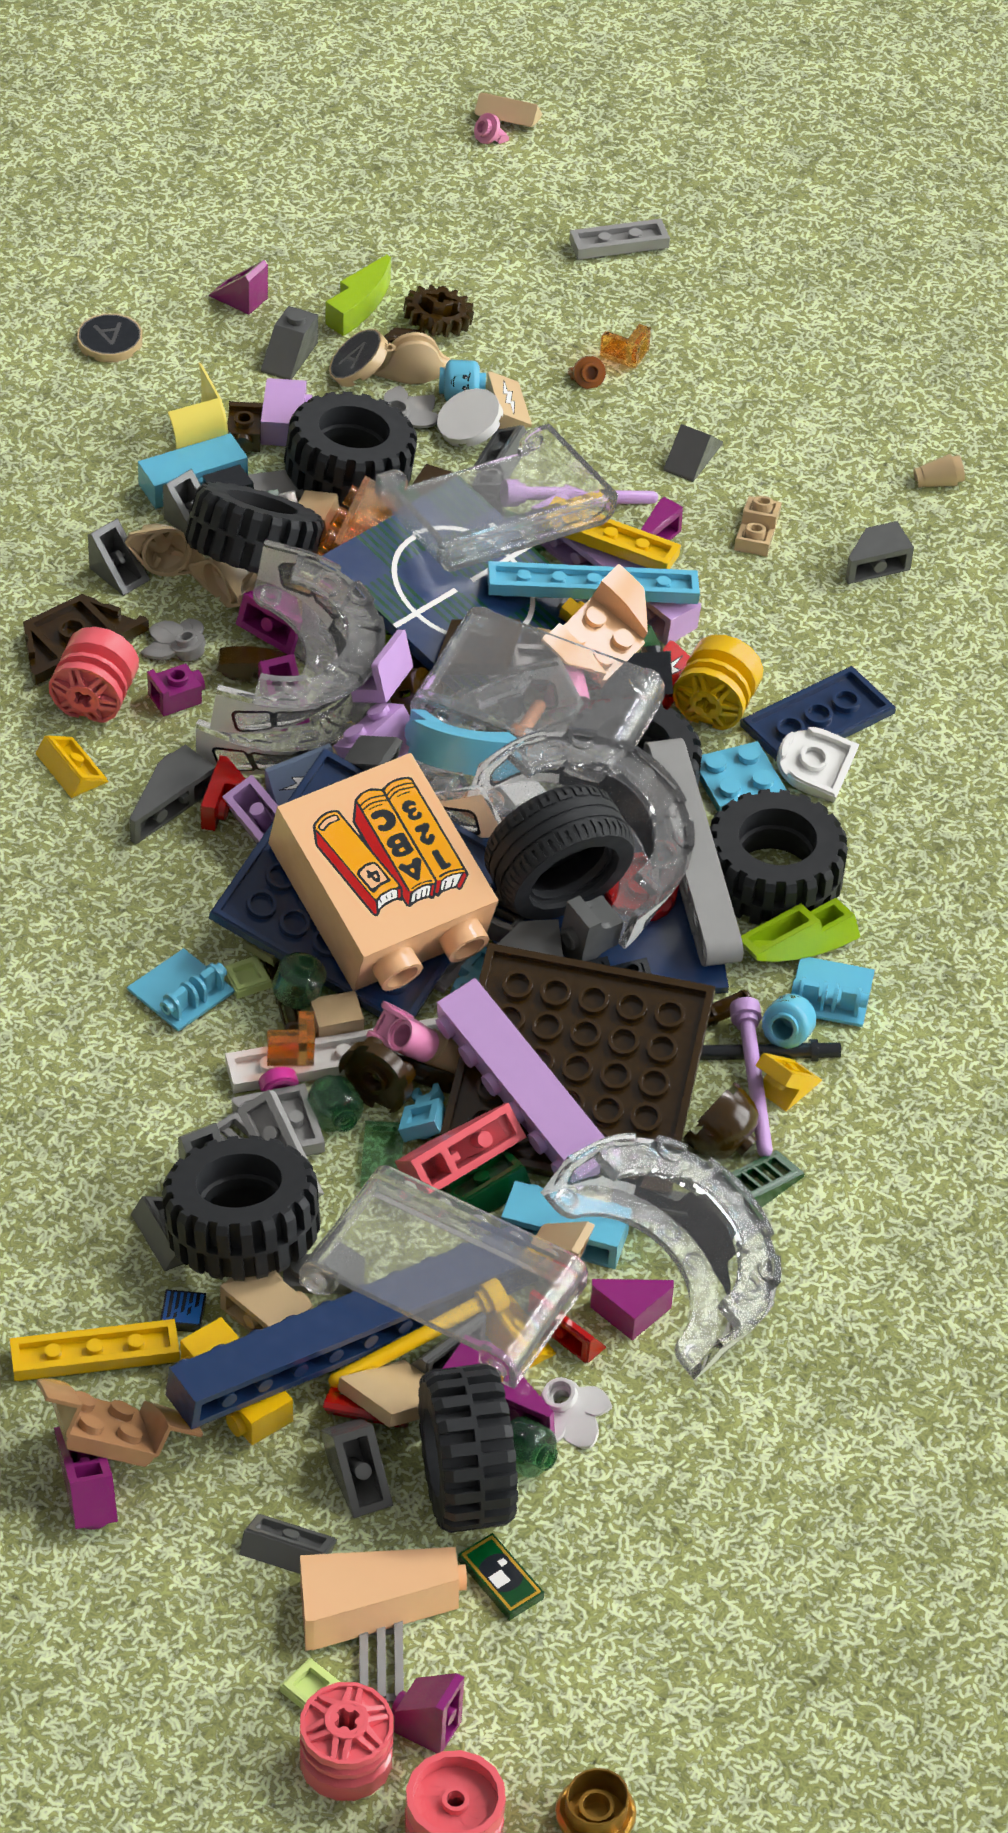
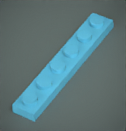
(582, 581)

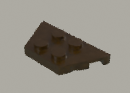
(50, 631)

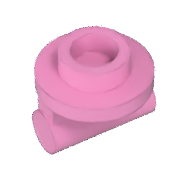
(488, 129)

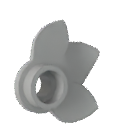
(416, 408)
(175, 639)

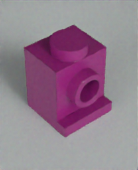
(175, 688)

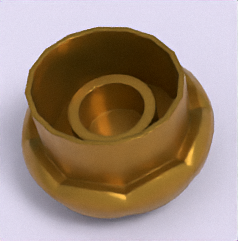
(596, 1804)

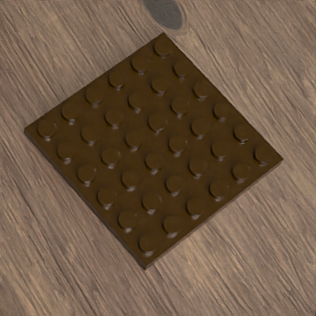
(609, 1035)

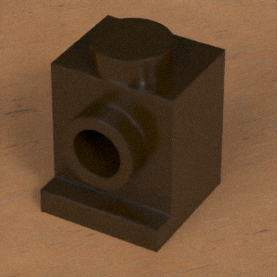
(245, 424)

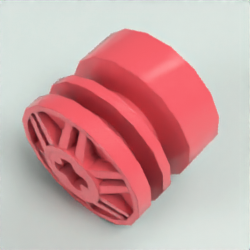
(94, 674)
(346, 1741)

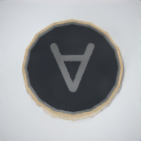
(109, 337)
(358, 357)

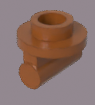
(588, 372)

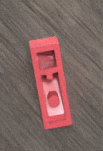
(463, 1148)

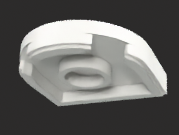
(816, 761)

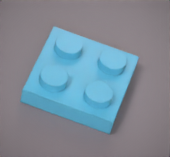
(736, 772)

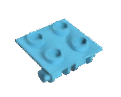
(182, 989)
(834, 989)

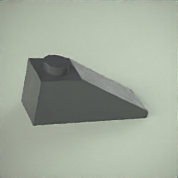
(173, 788)

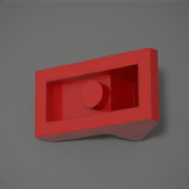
(213, 805)

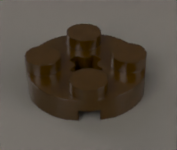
(374, 1058)

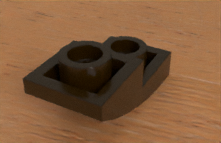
(242, 661)

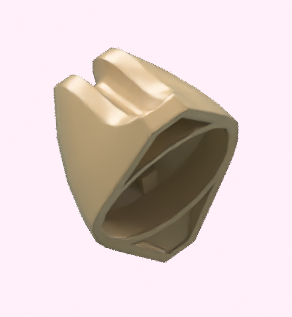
(412, 359)
(162, 550)
(223, 580)

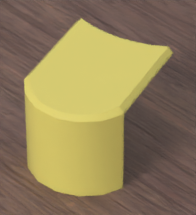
(201, 420)

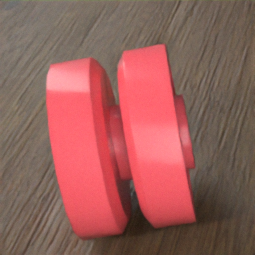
(455, 1795)

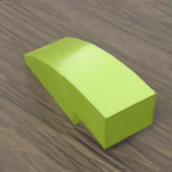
(358, 296)
(802, 933)

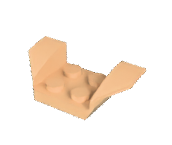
(612, 618)

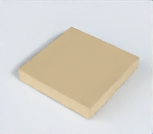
(385, 1392)

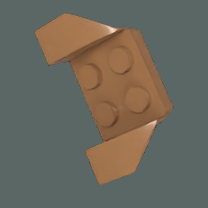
(114, 1427)

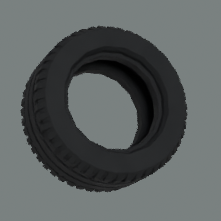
(559, 849)

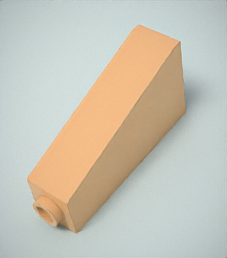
(374, 1590)

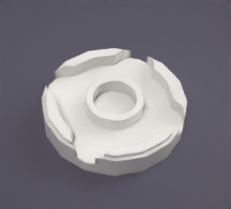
(470, 417)

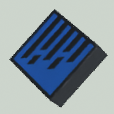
(185, 1308)

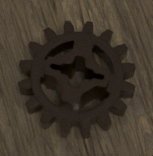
(438, 310)

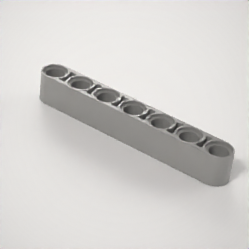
(703, 884)

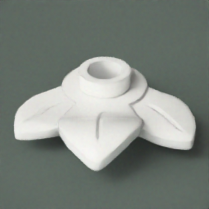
(577, 1416)

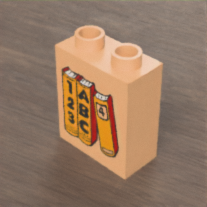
(384, 874)

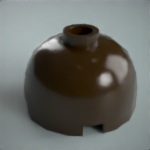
(726, 1126)

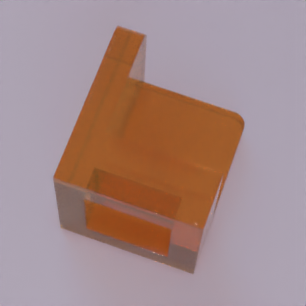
(626, 350)
(293, 1046)

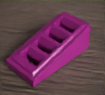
(664, 519)

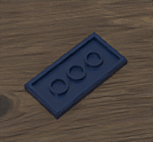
(836, 704)

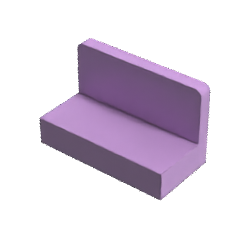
(388, 671)

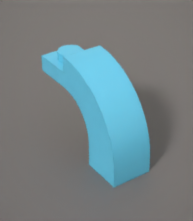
(448, 745)

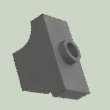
(589, 928)

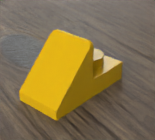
(785, 1080)

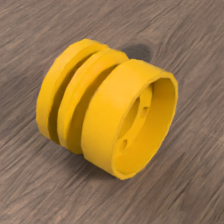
(718, 681)

